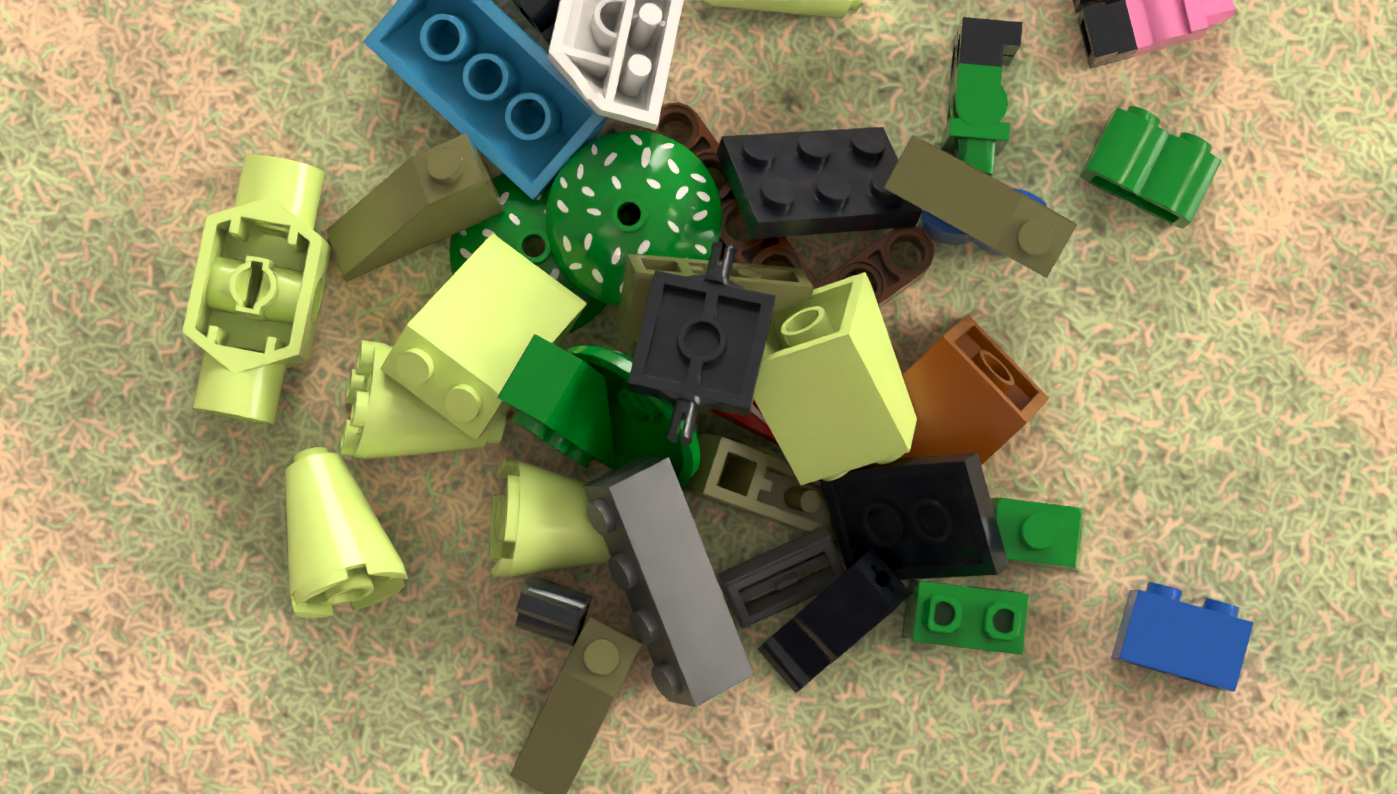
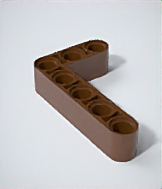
(874, 260)

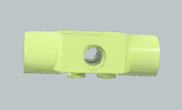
(258, 289)

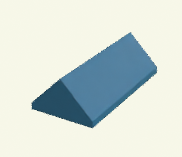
(489, 84)

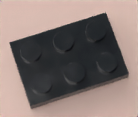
(815, 182)
(919, 517)

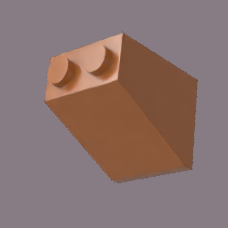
(968, 395)

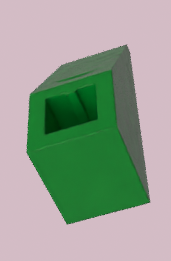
(561, 403)

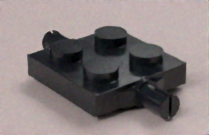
(701, 343)

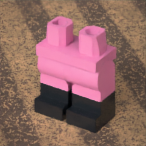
(1137, 27)

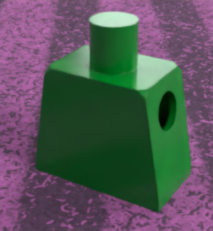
(1040, 533)

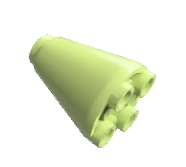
(394, 421)

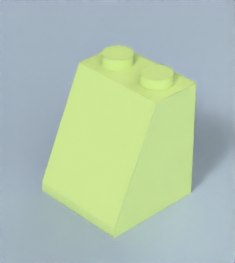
(476, 331)
(834, 384)

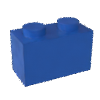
(1182, 638)

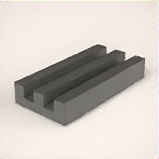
(780, 570)

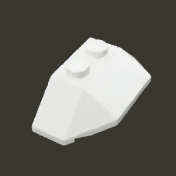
(617, 54)

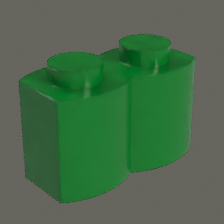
(1151, 166)

